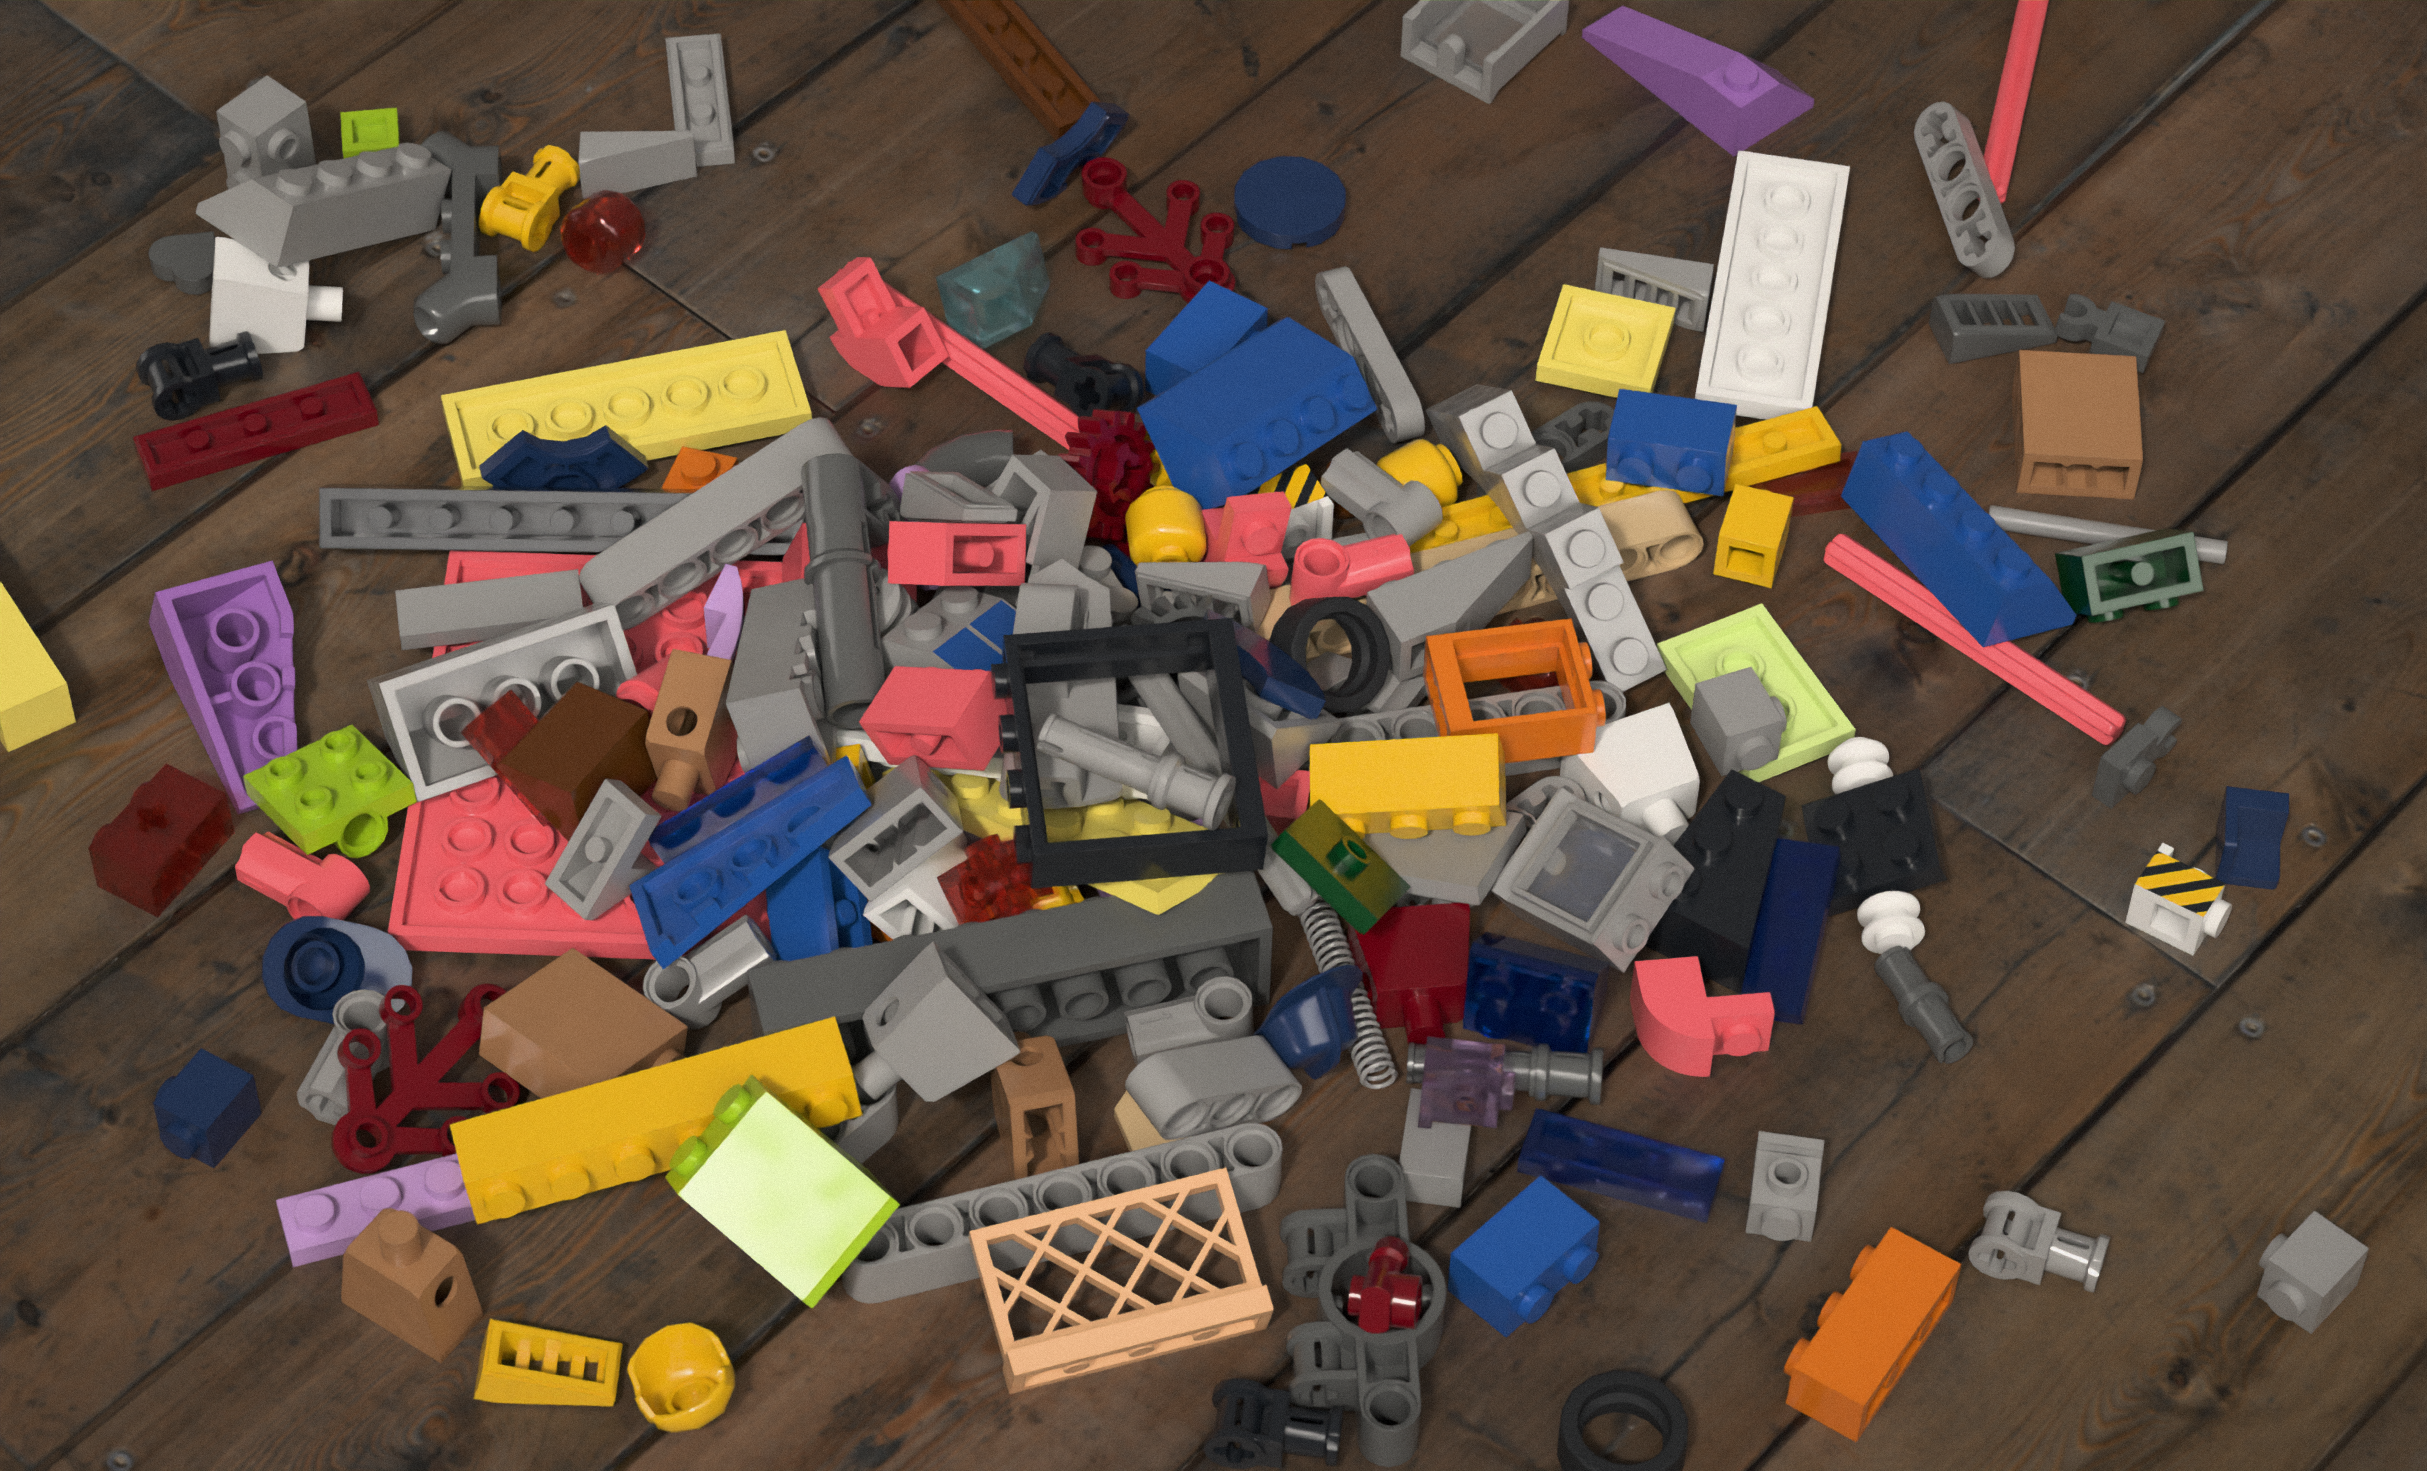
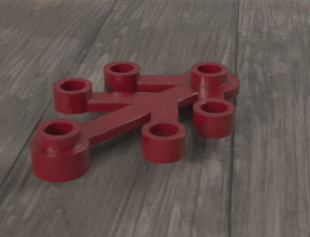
(1106, 188)
(412, 1084)

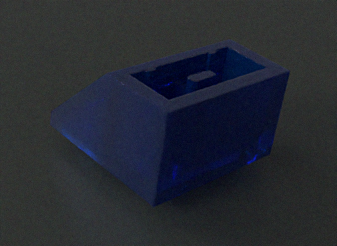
(1533, 993)

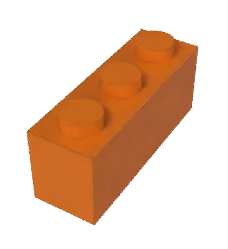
(1870, 1333)

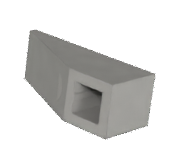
(1448, 599)

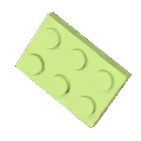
(1756, 640)

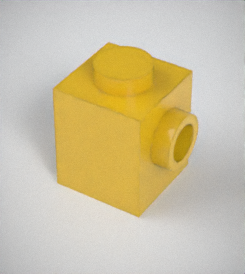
(1757, 523)

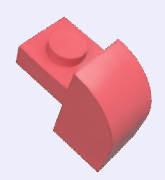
(874, 335)
(1249, 531)
(1685, 1026)

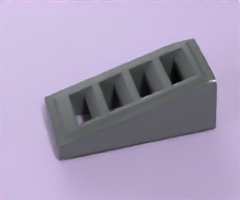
(1961, 331)

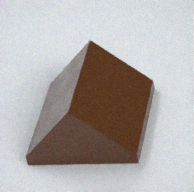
(575, 749)

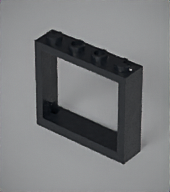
(1123, 653)

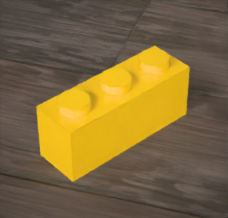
(1413, 784)

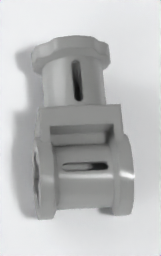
(2034, 1244)

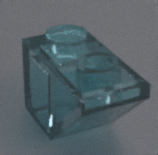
(996, 291)

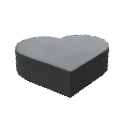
(185, 260)

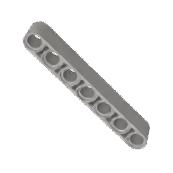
(912, 1266)

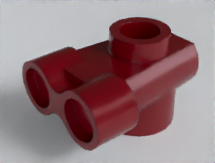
(1385, 1294)

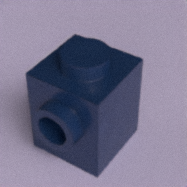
(206, 1108)

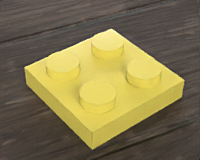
(1604, 342)

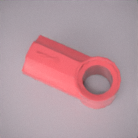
(1351, 570)
(300, 880)

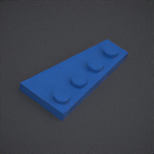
(732, 867)

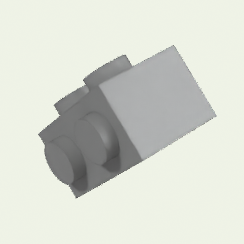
(264, 132)

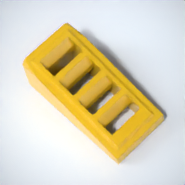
(524, 1386)

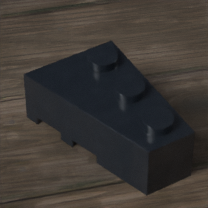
(1722, 898)

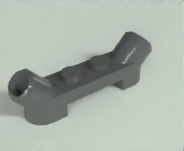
(472, 286)

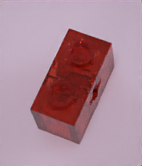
(161, 839)

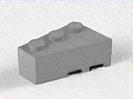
(1053, 506)

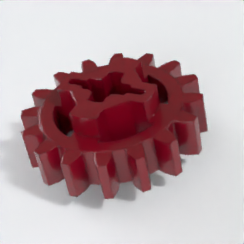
(1115, 463)

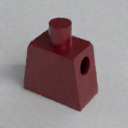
(1416, 967)

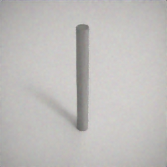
(2088, 530)

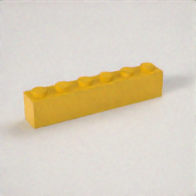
(639, 1120)

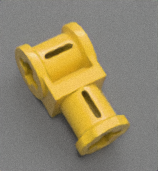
(529, 203)

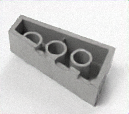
(778, 676)

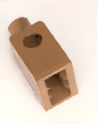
(691, 729)
(1040, 1086)
(410, 1283)

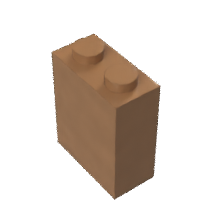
(2076, 424)
(576, 1028)

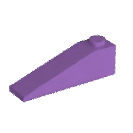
(1708, 84)
(232, 668)

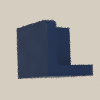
(2250, 837)

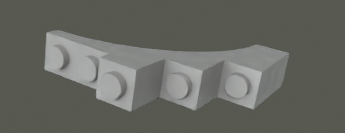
(1569, 538)

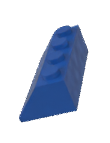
(1255, 412)
(1951, 543)

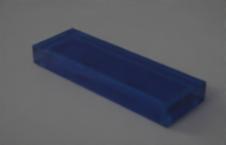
(737, 799)
(1792, 925)
(1621, 1165)

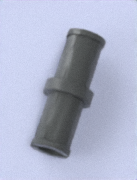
(1923, 1004)

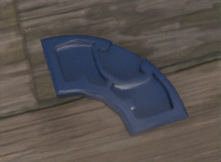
(1082, 143)
(583, 462)
(1275, 673)

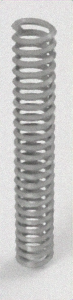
(1366, 1037)

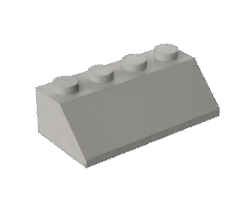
(333, 205)
(435, 699)

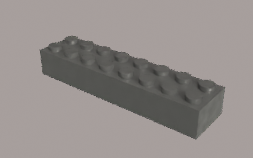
(1047, 970)

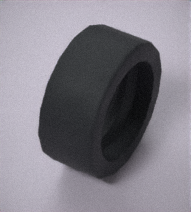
(1367, 643)
(1626, 1394)

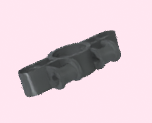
(1357, 1368)

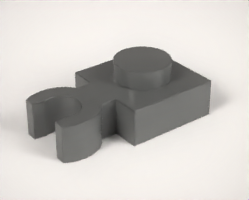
(2112, 331)
(2130, 760)

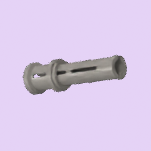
(1163, 779)

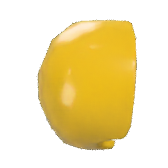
(681, 1377)

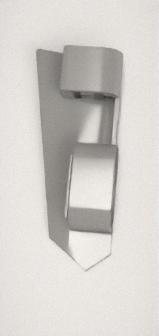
(1060, 601)

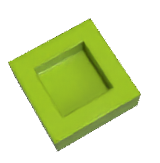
(369, 131)

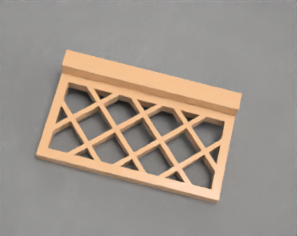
(1135, 1334)

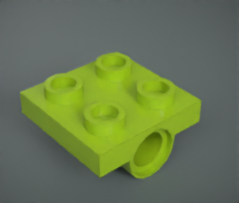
(332, 793)

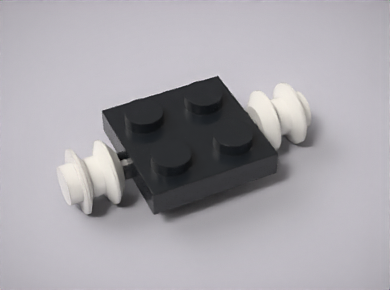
(1883, 841)

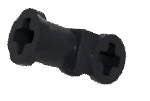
(195, 373)
(1082, 380)
(1268, 1427)

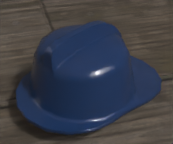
(324, 958)
(1315, 1021)

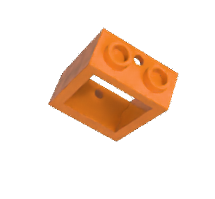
(1514, 652)

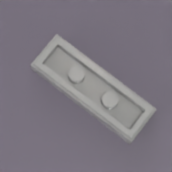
(701, 96)
(483, 608)

